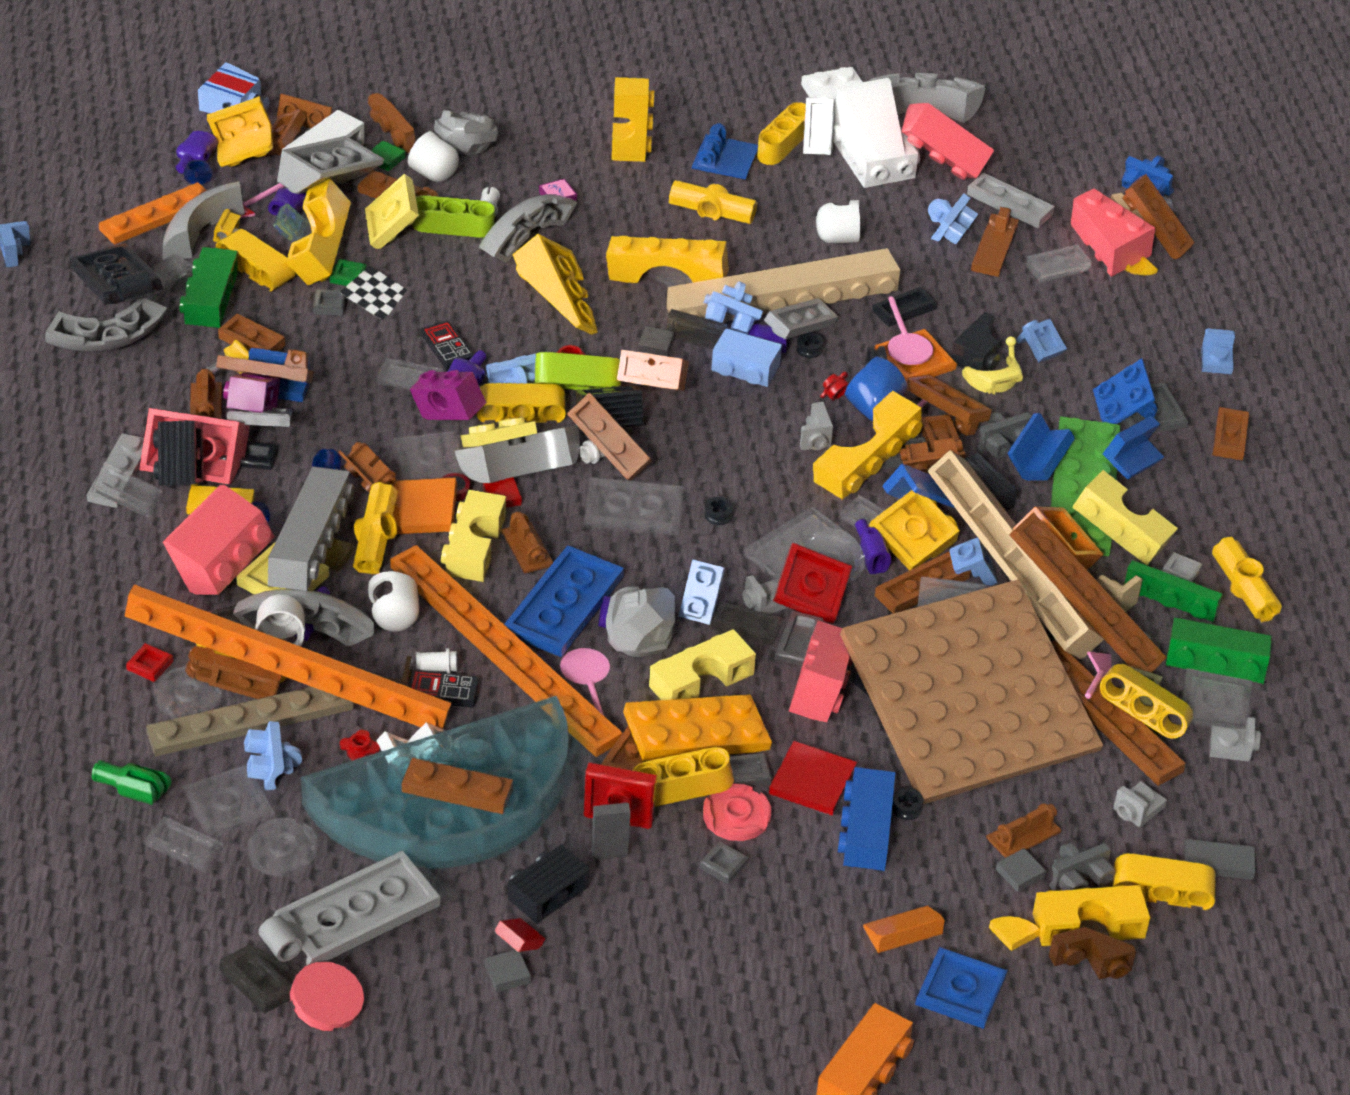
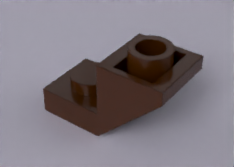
(1105, 954)

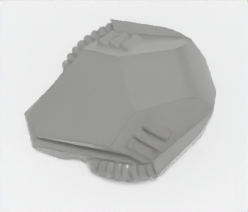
(466, 132)
(640, 620)

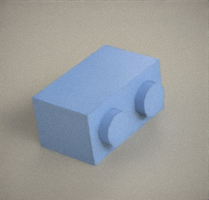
(746, 357)

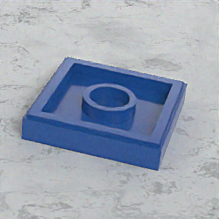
(961, 987)

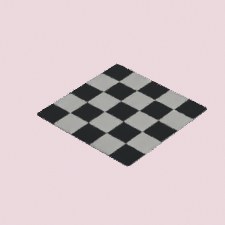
(374, 292)

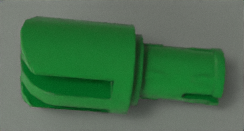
(133, 780)

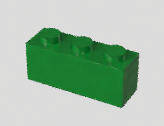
(209, 287)
(1218, 650)

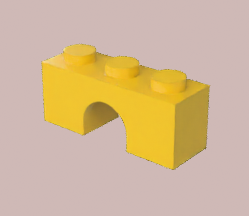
(632, 102)
(1117, 908)

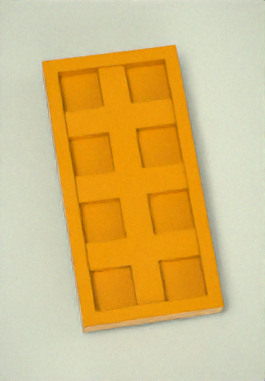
(695, 724)

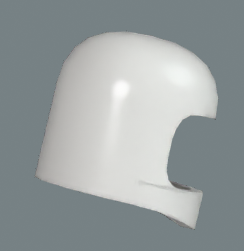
(433, 158)
(839, 223)
(400, 607)
(281, 617)

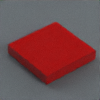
(812, 583)
(812, 778)
(614, 786)

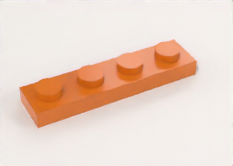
(148, 215)

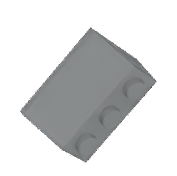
(331, 159)

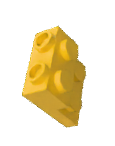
(916, 529)

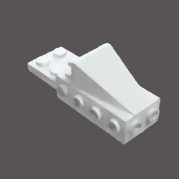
(866, 126)

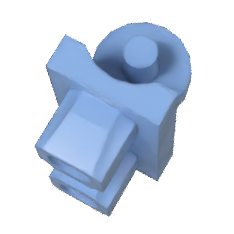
(953, 220)
(720, 304)
(512, 371)
(701, 592)
(274, 757)

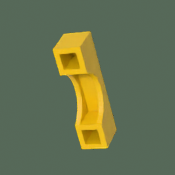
(316, 253)
(698, 259)
(846, 468)

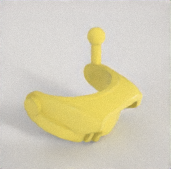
(996, 380)

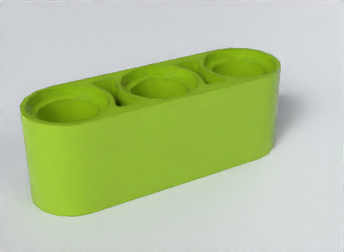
(454, 216)
(576, 371)

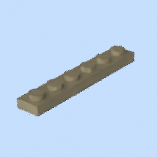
(237, 719)

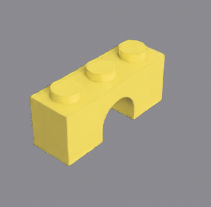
(1138, 534)
(468, 552)
(722, 656)

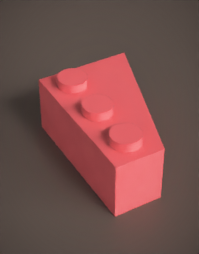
(1111, 231)
(822, 674)

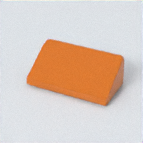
(904, 928)

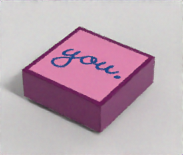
(558, 187)

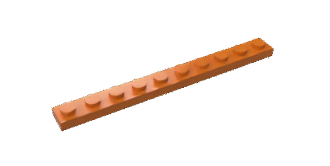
(505, 649)
(285, 658)

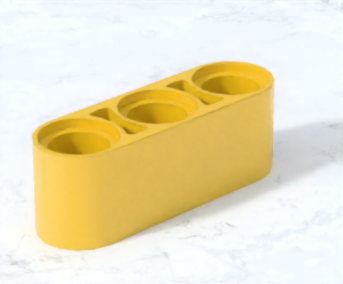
(782, 134)
(258, 259)
(525, 400)
(1153, 716)
(690, 775)
(1167, 880)

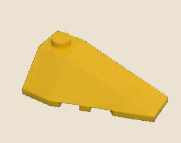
(555, 276)

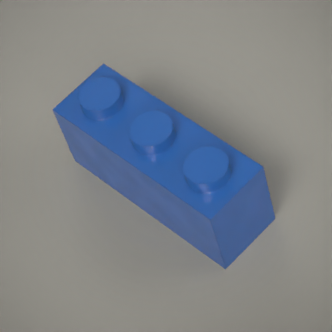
(867, 818)

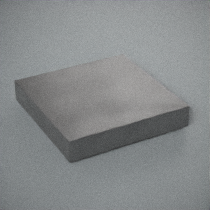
(274, 417)

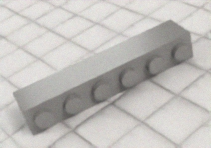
(310, 529)

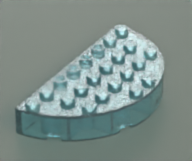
(370, 815)

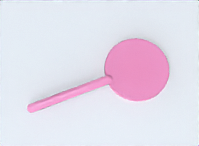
(908, 347)
(586, 667)

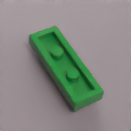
(1175, 591)

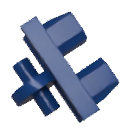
(1155, 171)

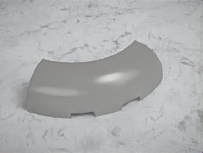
(955, 98)
(197, 213)
(516, 224)
(96, 336)
(516, 458)
(322, 610)

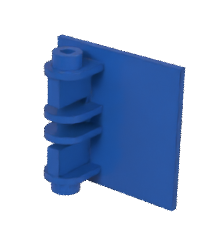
(724, 155)
(1126, 394)

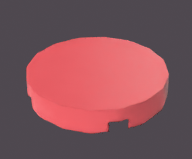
(729, 819)
(327, 996)

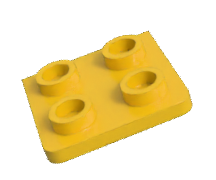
(241, 132)

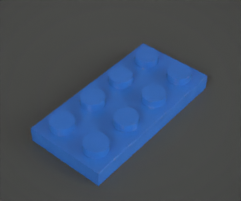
(564, 600)

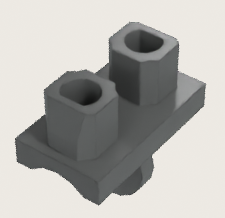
(1001, 433)
(1078, 865)

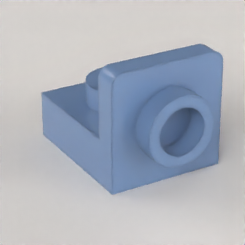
(12, 239)
(1042, 339)
(1217, 351)
(973, 557)

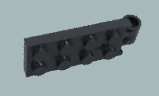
(116, 274)

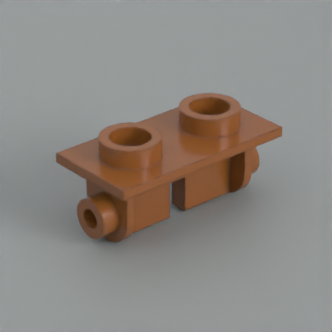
(313, 111)
(206, 395)
(921, 459)
(360, 464)
(526, 544)
(1025, 831)

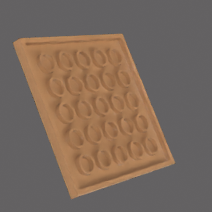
(970, 690)

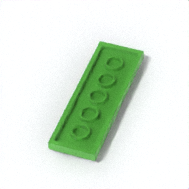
(1079, 467)

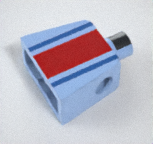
(229, 87)

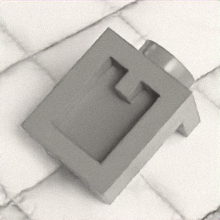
(818, 429)
(761, 595)
(1234, 742)
(1138, 803)

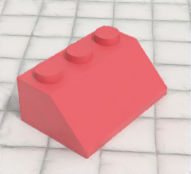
(945, 140)
(221, 435)
(217, 541)

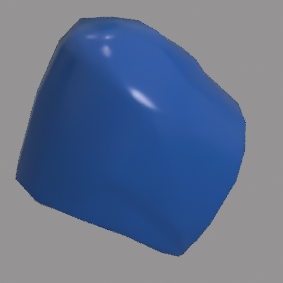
(874, 384)

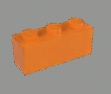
(868, 1054)

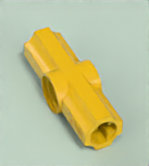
(713, 201)
(375, 528)
(1246, 579)

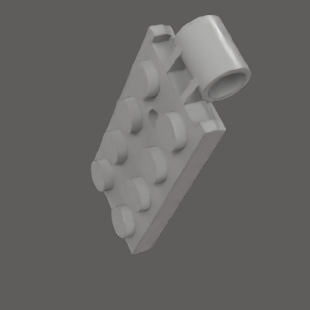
(357, 905)

